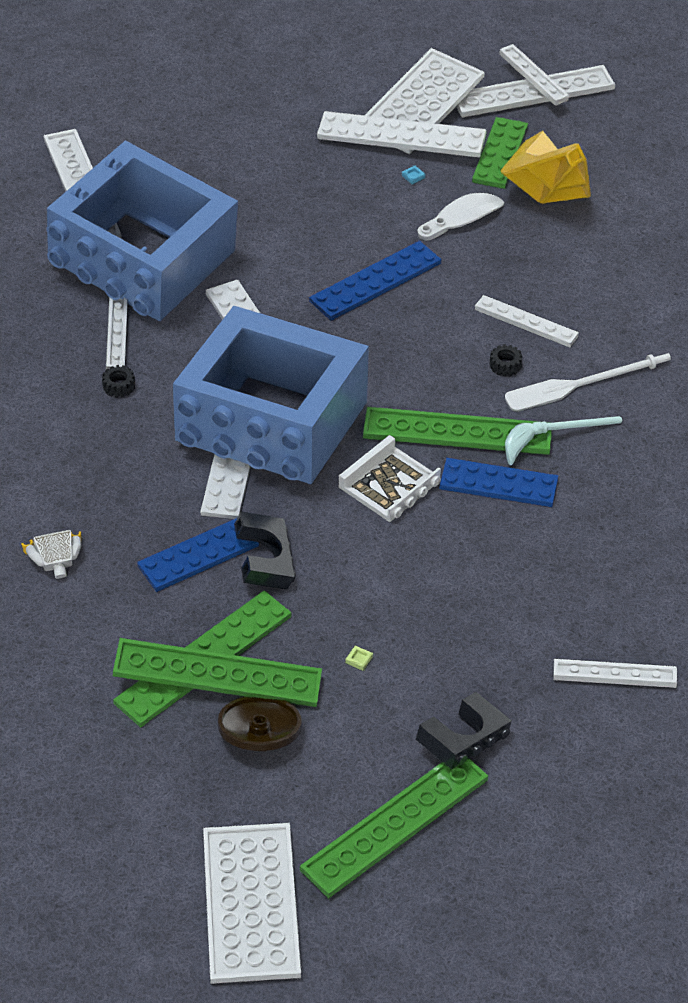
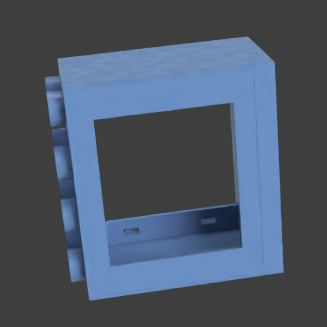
(139, 185)
(257, 431)

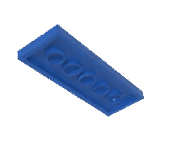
(499, 482)
(194, 556)

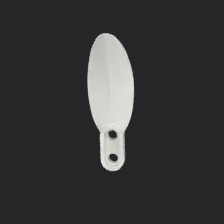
(460, 213)

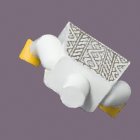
(54, 551)

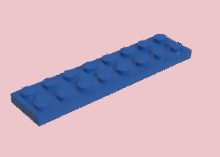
(374, 280)

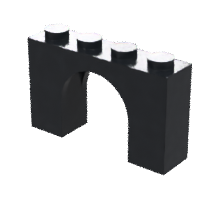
(272, 533)
(456, 748)

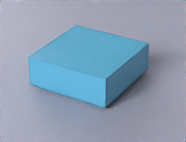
(413, 174)

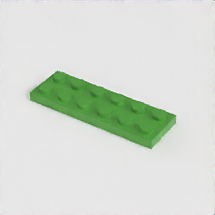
(501, 145)

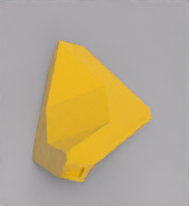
(549, 172)

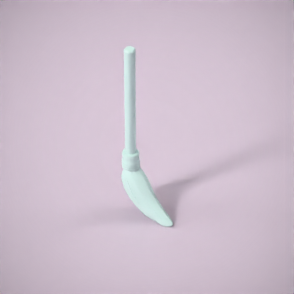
(524, 432)

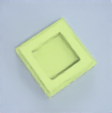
(359, 658)

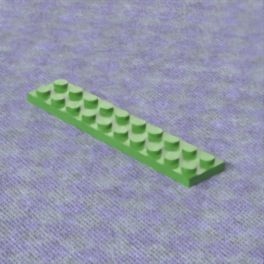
(447, 429)
(230, 636)
(217, 672)
(391, 826)

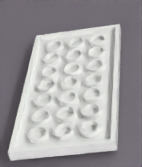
(428, 90)
(251, 903)

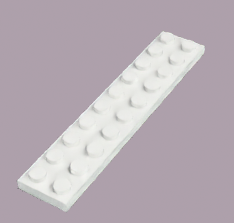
(523, 93)
(402, 134)
(70, 160)

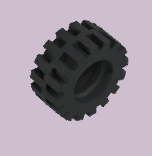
(502, 367)
(118, 373)

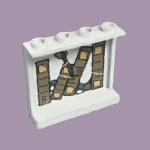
(388, 480)

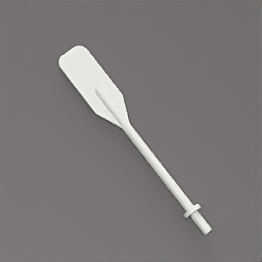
(556, 390)

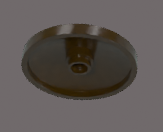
(259, 723)

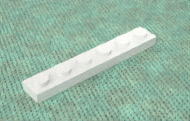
(534, 74)
(526, 321)
(116, 333)
(615, 673)

